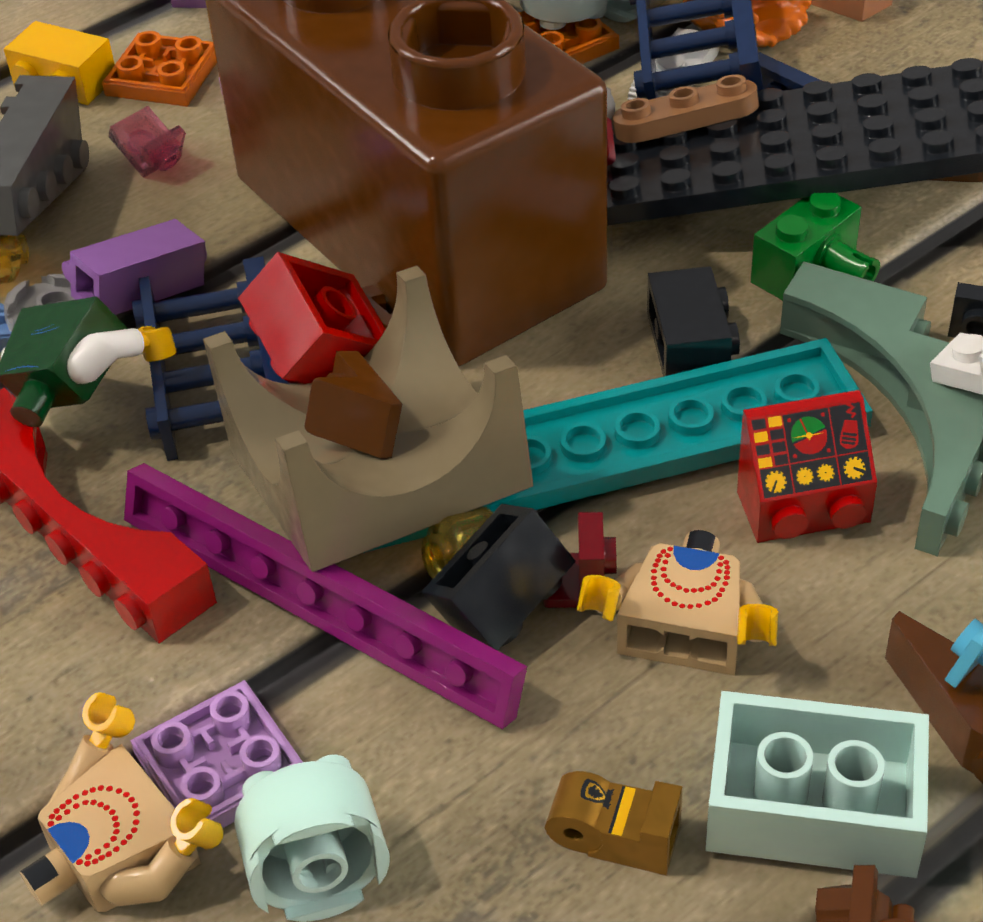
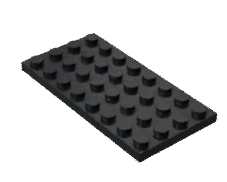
(809, 143)

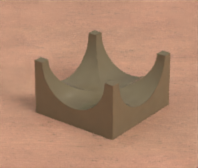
(447, 455)

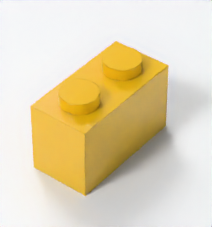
(61, 52)

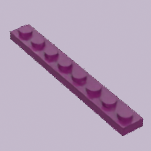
(330, 597)

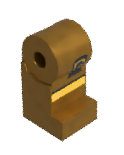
(616, 820)

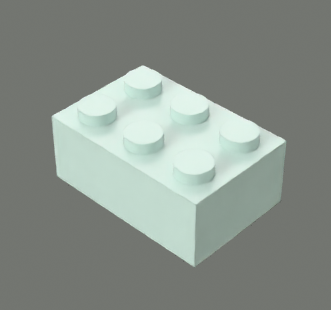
(819, 783)

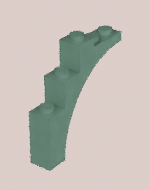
(888, 342)

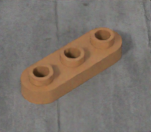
(685, 109)

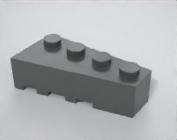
(38, 148)

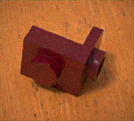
(595, 557)

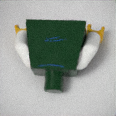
(65, 351)

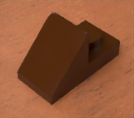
(354, 407)

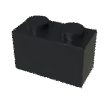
(690, 320)
(500, 576)

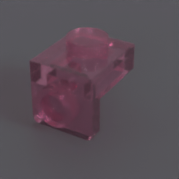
(148, 141)

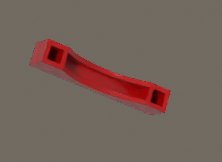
(144, 572)

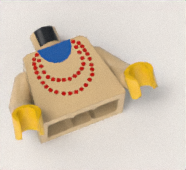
(683, 606)
(114, 825)

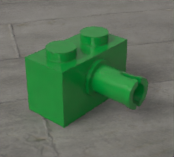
(813, 230)

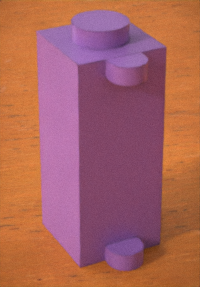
(112, 268)

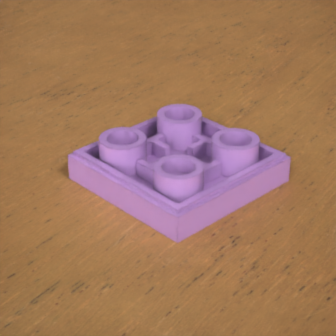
(214, 751)

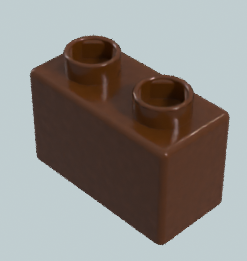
(425, 145)

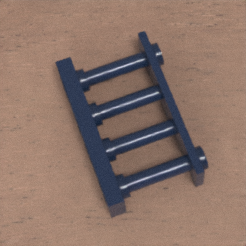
(736, 33)
(162, 419)

